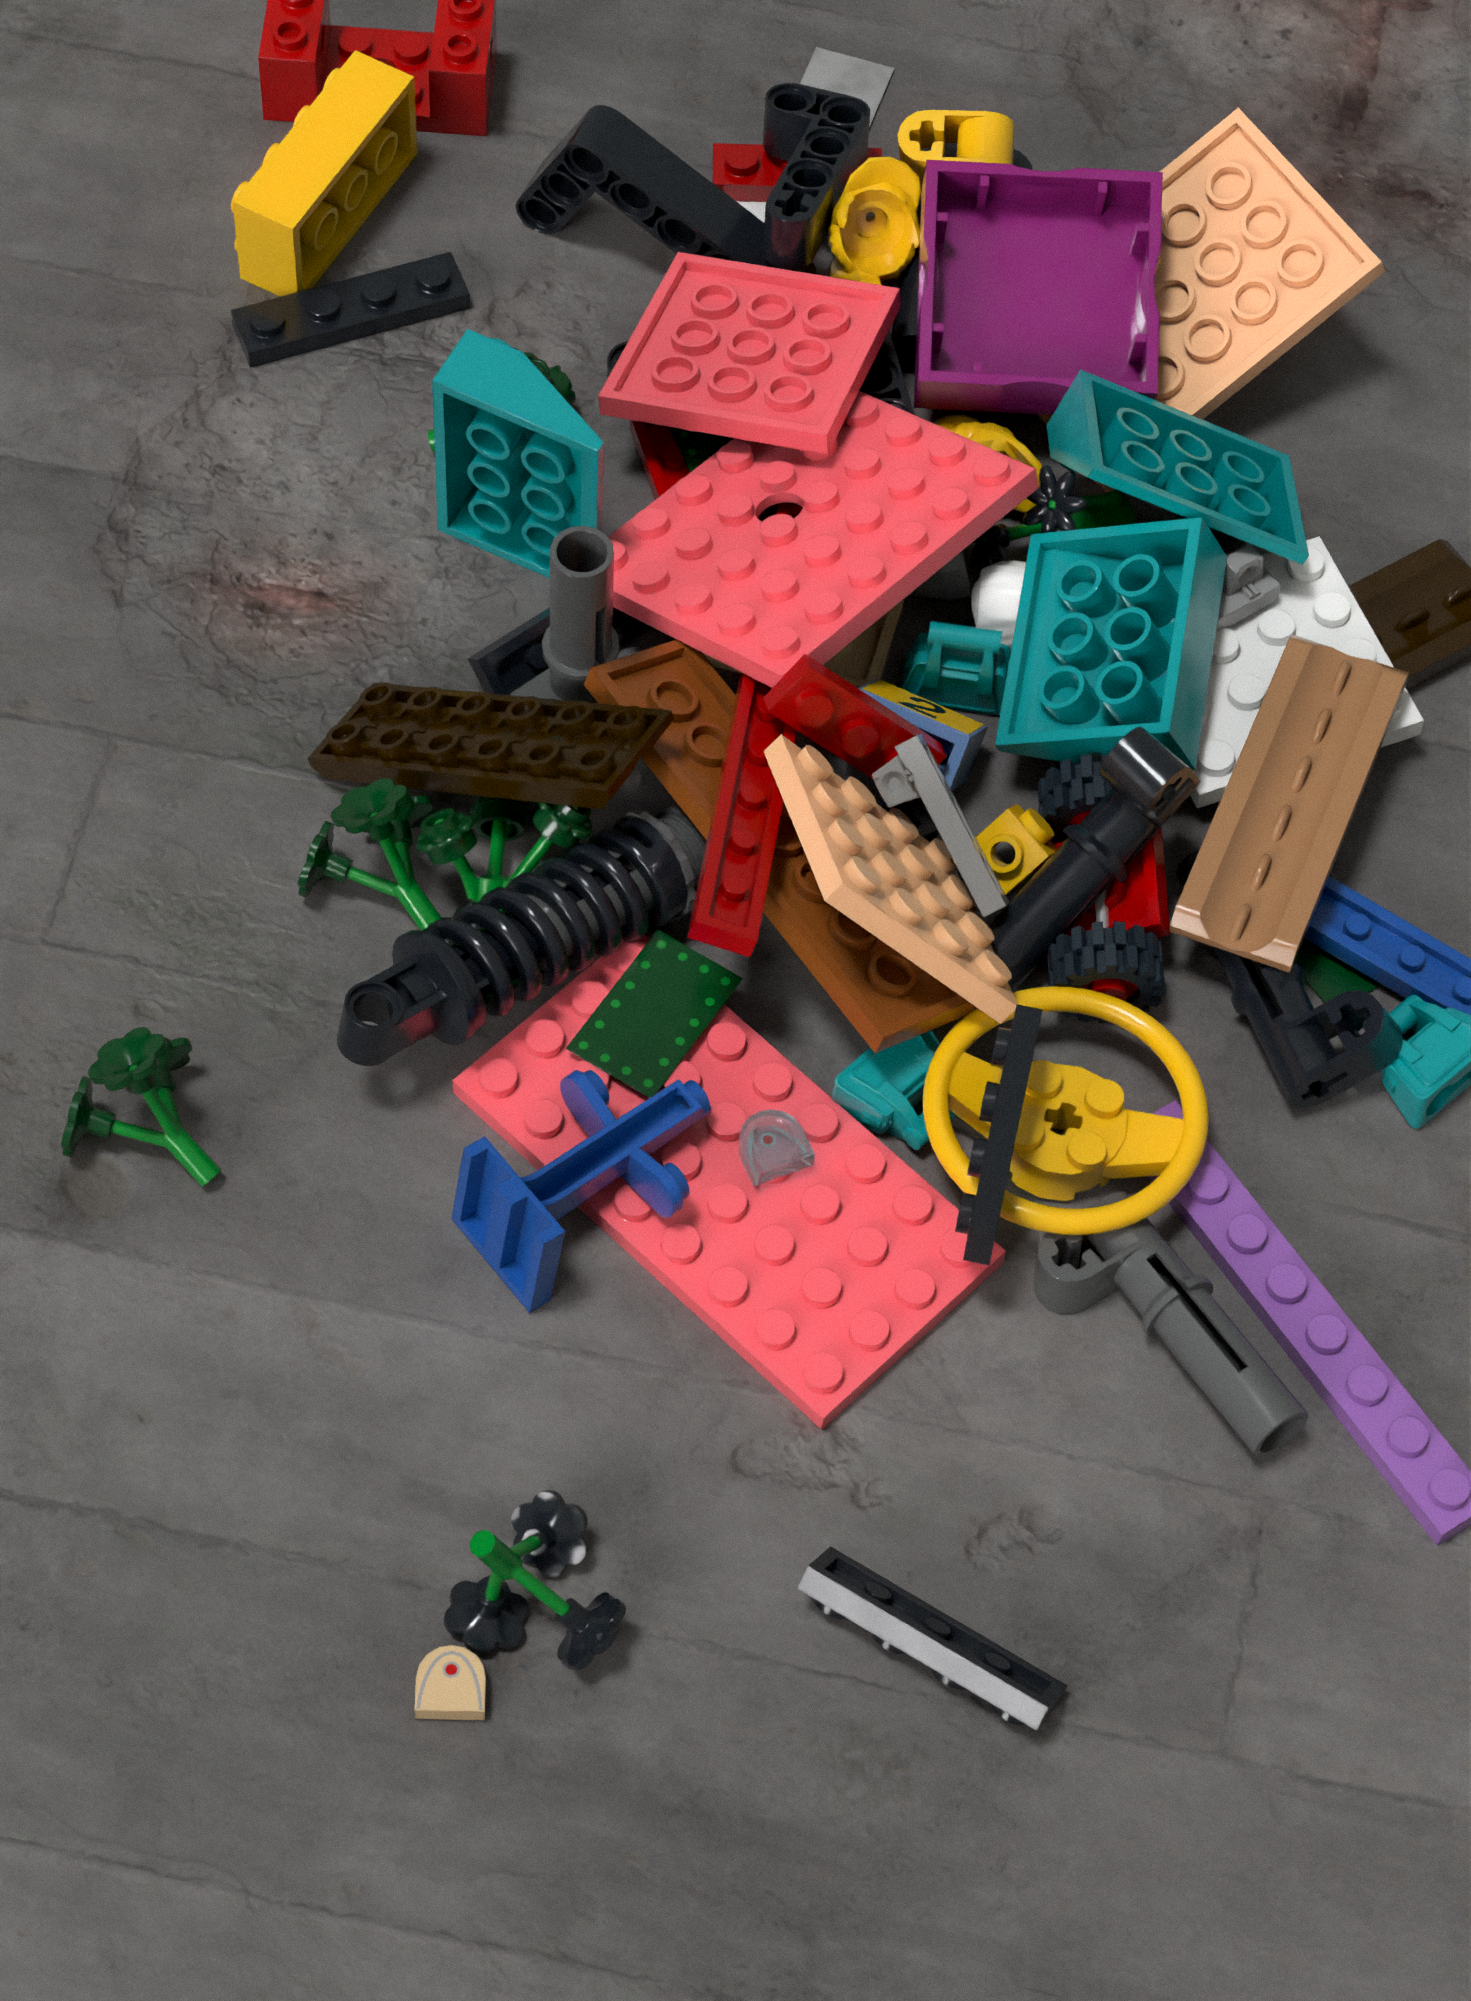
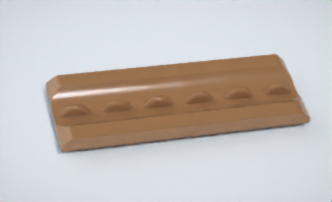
(1288, 803)

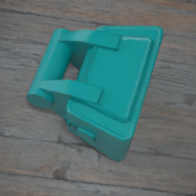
(958, 668)
(1432, 1063)
(887, 1086)

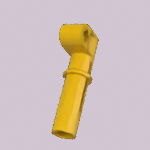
(978, 135)

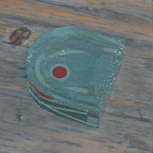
(773, 1146)

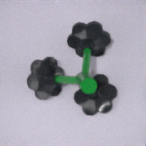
(552, 1539)

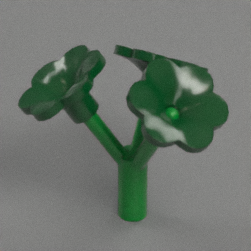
(387, 816)
(146, 1066)

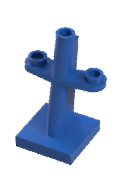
(516, 1217)

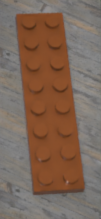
(866, 978)

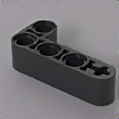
(824, 143)

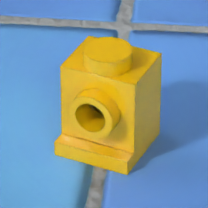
(1030, 839)

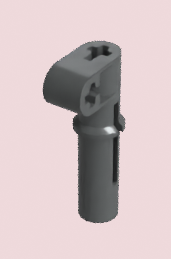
(579, 615)
(1178, 1311)

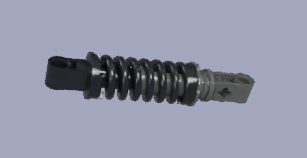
(548, 924)

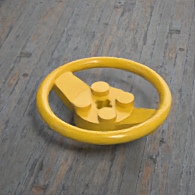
(1100, 1133)

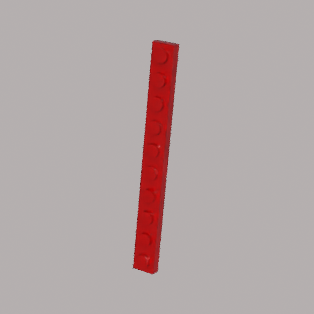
(742, 822)

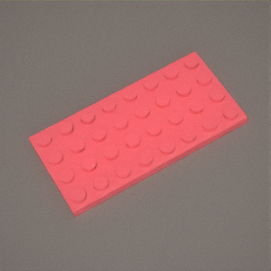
(801, 1275)

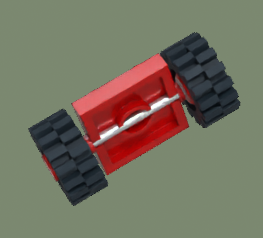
(1116, 939)

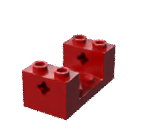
(449, 67)

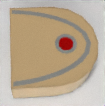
(450, 1685)

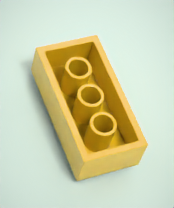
(325, 176)

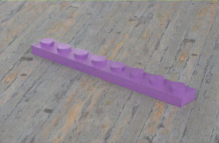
(1325, 1345)

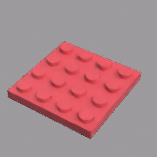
(750, 352)

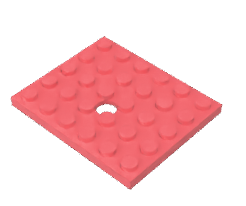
(872, 528)

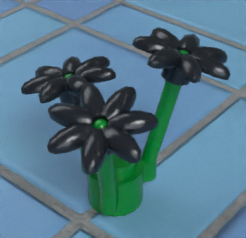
(1054, 511)

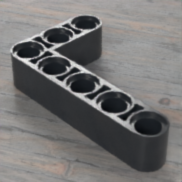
(646, 184)

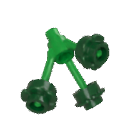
(449, 837)

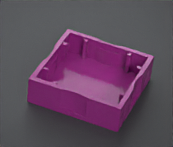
(1033, 283)

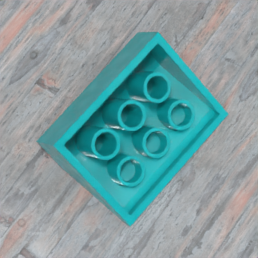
(510, 455)
(1178, 463)
(1113, 640)

